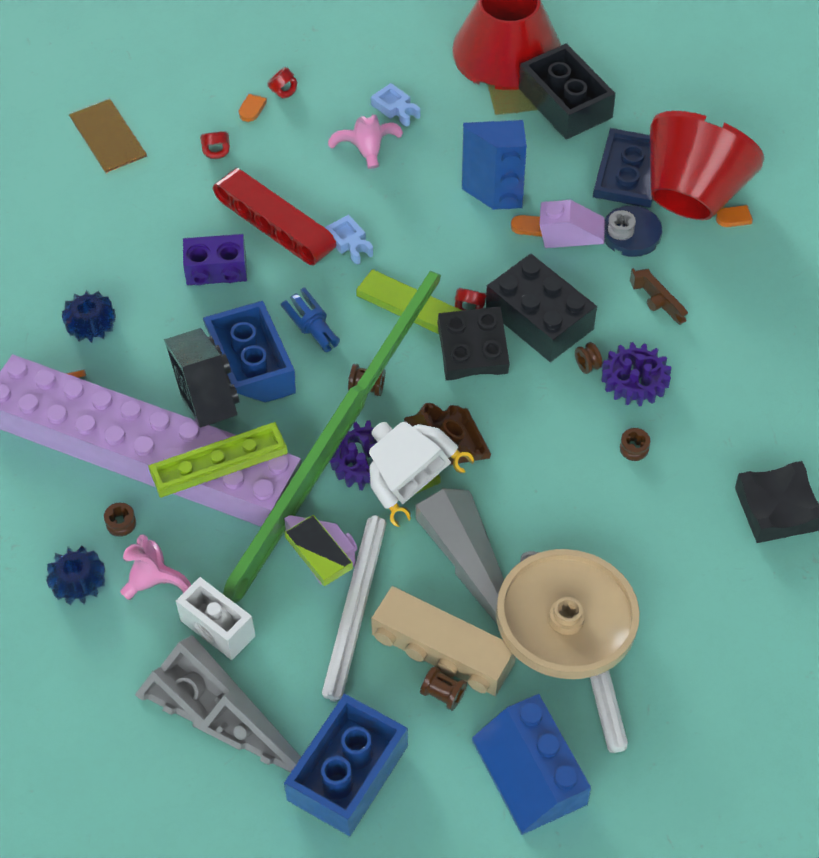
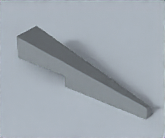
(458, 531)
(207, 696)

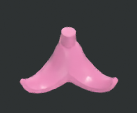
(366, 137)
(149, 568)

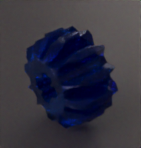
(88, 316)
(75, 575)

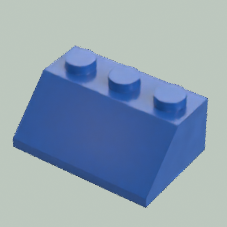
(494, 162)
(253, 351)
(532, 765)

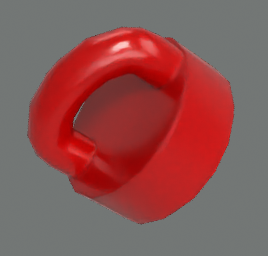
(280, 79)
(212, 139)
(469, 296)

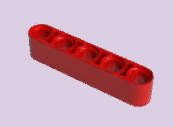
(274, 216)

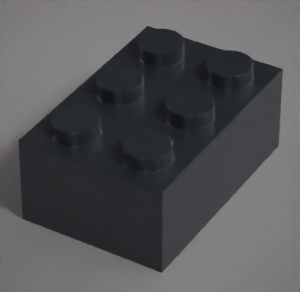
(566, 91)
(541, 307)
(202, 377)

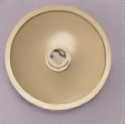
(567, 614)

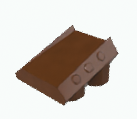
(457, 425)

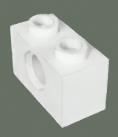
(215, 618)

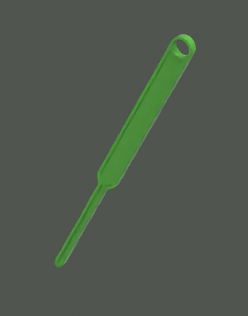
(323, 450)

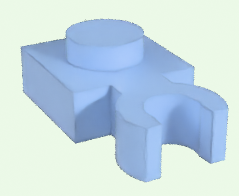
(393, 102)
(350, 237)

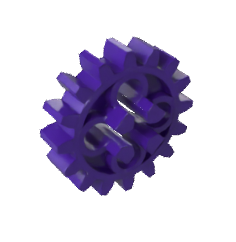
(653, 380)
(348, 453)

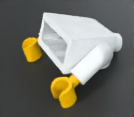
(407, 461)

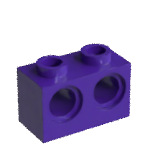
(214, 259)

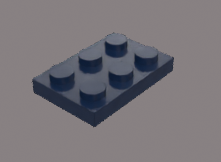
(625, 169)

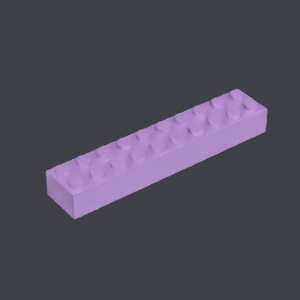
(129, 436)

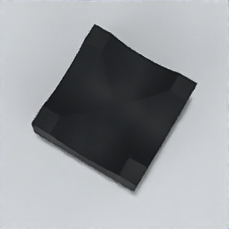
(473, 343)
(778, 502)

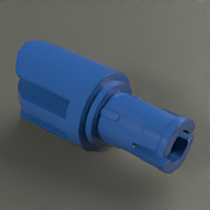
(312, 320)

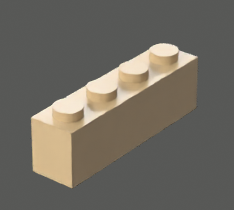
(442, 641)

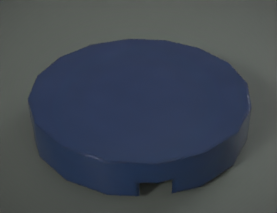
(646, 233)

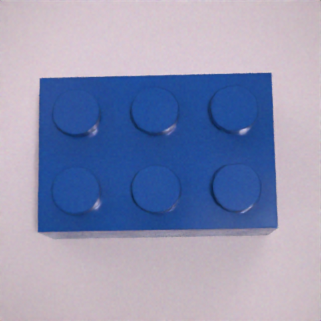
(346, 764)

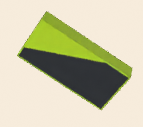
(318, 550)

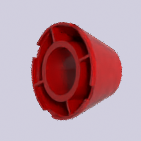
(500, 38)
(698, 163)

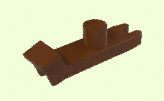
(659, 295)

